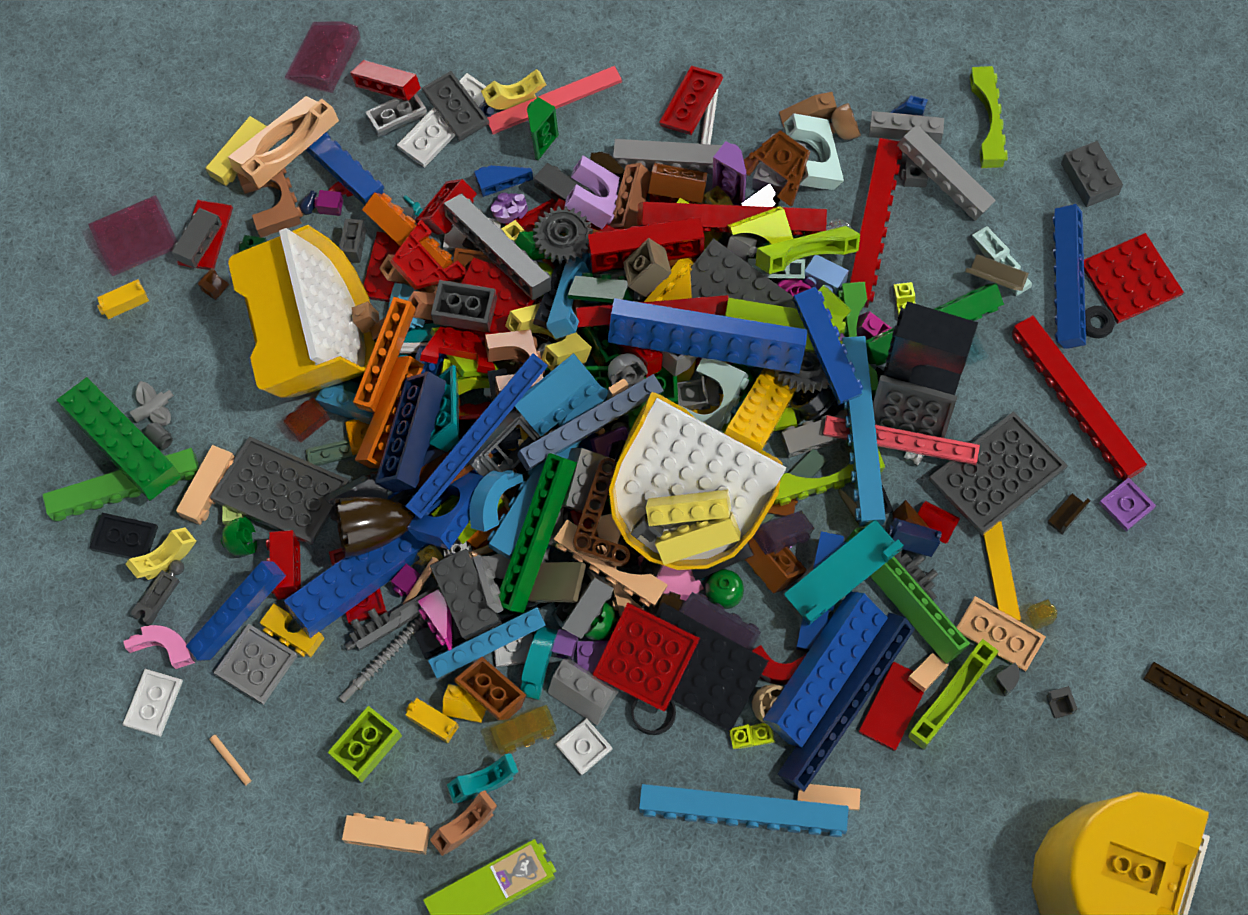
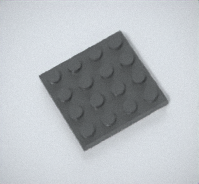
(912, 407)

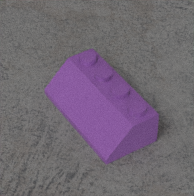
(730, 172)

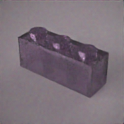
(783, 532)

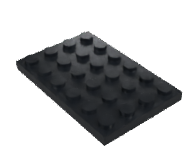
(718, 674)

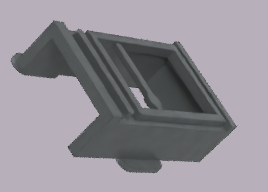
(484, 464)

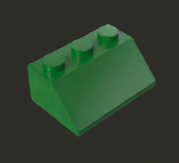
(542, 125)

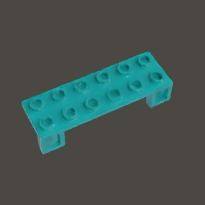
(842, 572)

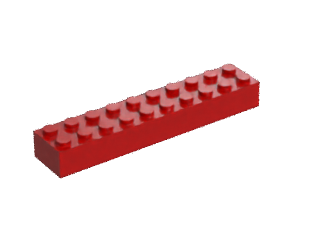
(720, 216)

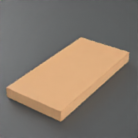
(1009, 636)

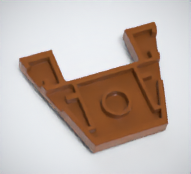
(785, 158)

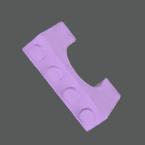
(603, 183)

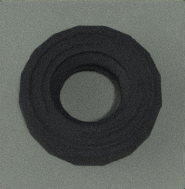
(1106, 315)

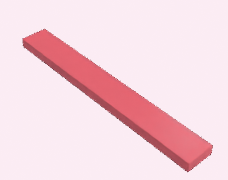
(557, 98)
(910, 442)

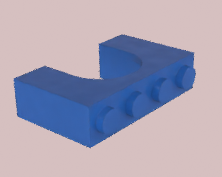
(446, 529)

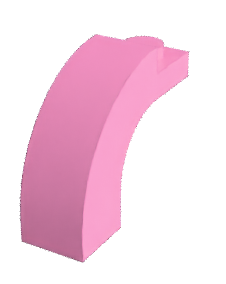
(164, 637)

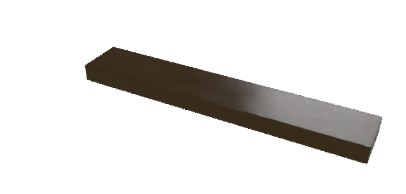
(1198, 699)

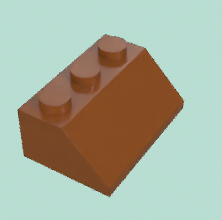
(677, 183)
(775, 569)
(491, 689)

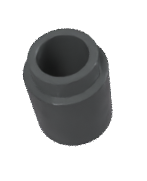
(158, 435)

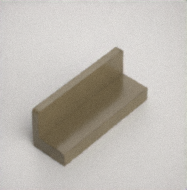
(998, 273)

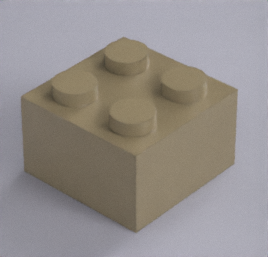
(647, 267)

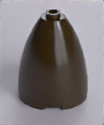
(369, 523)

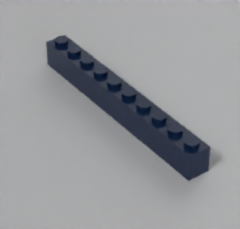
(806, 761)

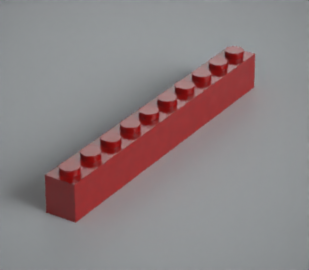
(876, 215)
(1078, 398)

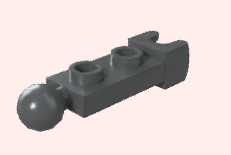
(158, 593)

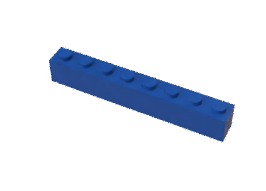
(1069, 277)

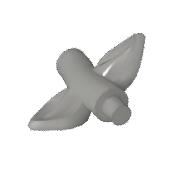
(151, 404)

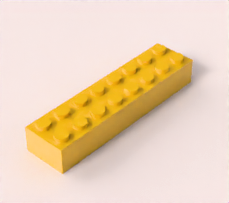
(760, 411)

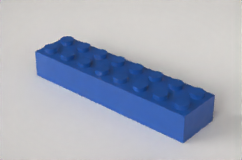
(350, 583)
(825, 669)

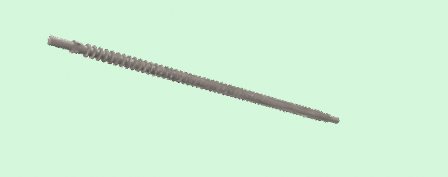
(398, 643)

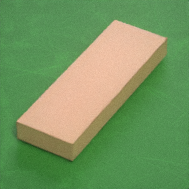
(831, 795)

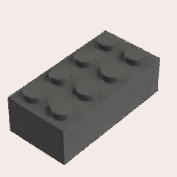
(464, 594)

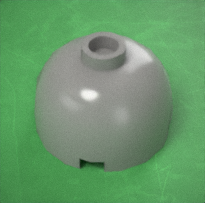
(626, 367)

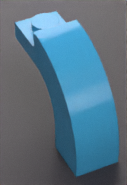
(486, 498)

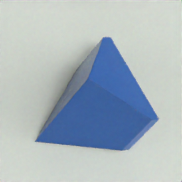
(913, 106)

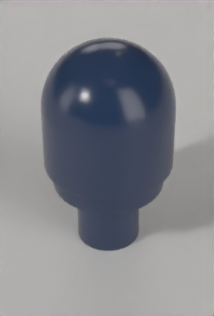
(486, 109)
(308, 203)

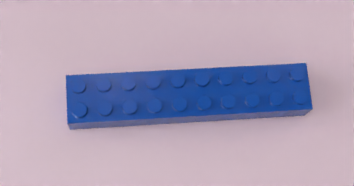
(707, 335)

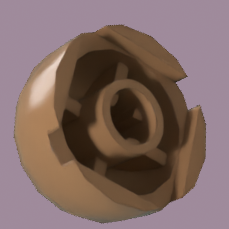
(844, 123)

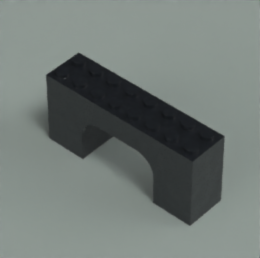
(929, 348)

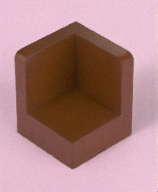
(212, 284)

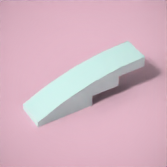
(996, 250)

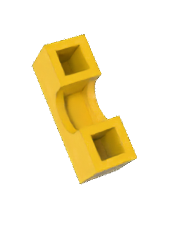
(276, 623)

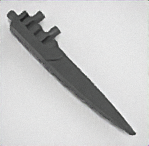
(910, 565)
(384, 624)

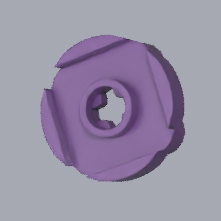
(509, 207)

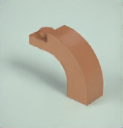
(465, 825)

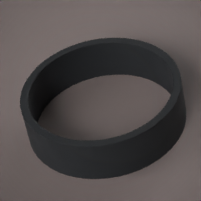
(649, 732)

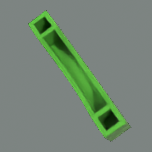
(855, 298)

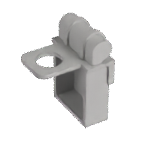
(698, 394)

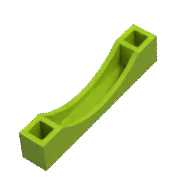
(983, 85)
(834, 241)
(800, 487)
(953, 694)

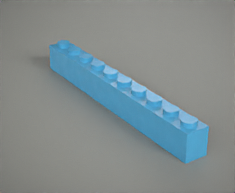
(863, 440)
(505, 538)
(744, 809)

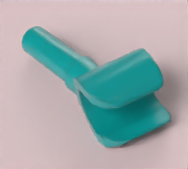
(415, 205)

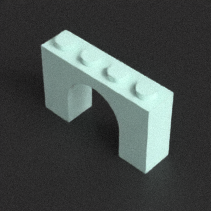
(818, 134)
(732, 382)

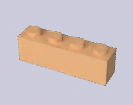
(197, 499)
(386, 834)

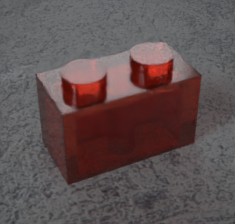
(306, 419)

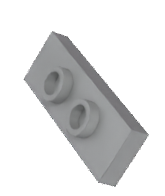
(488, 585)

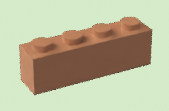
(631, 192)

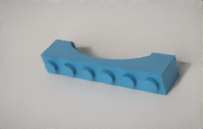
(562, 319)
(487, 642)

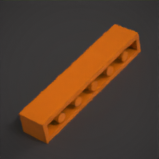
(400, 226)
(384, 354)
(377, 434)

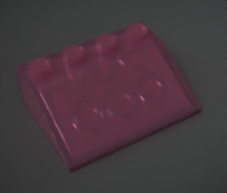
(324, 54)
(133, 235)

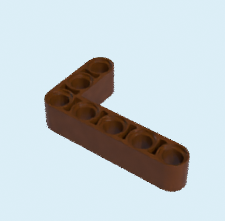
(594, 516)

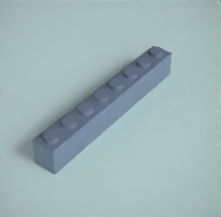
(589, 422)

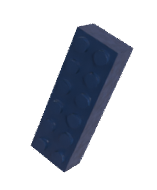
(410, 432)

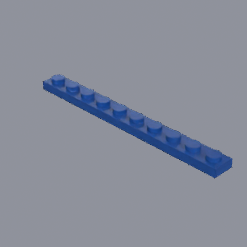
(476, 435)

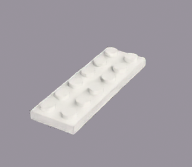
(432, 132)

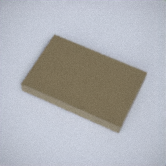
(558, 582)

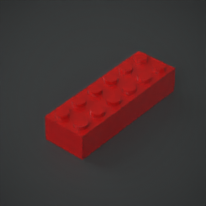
(679, 238)

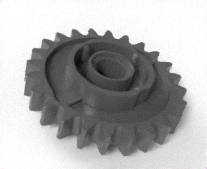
(562, 247)
(810, 375)

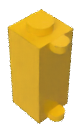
(122, 299)
(431, 720)

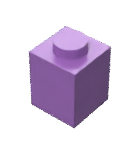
(564, 645)

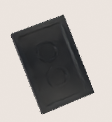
(123, 536)

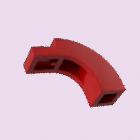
(777, 672)

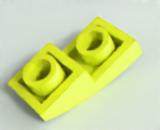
(903, 293)
(751, 736)

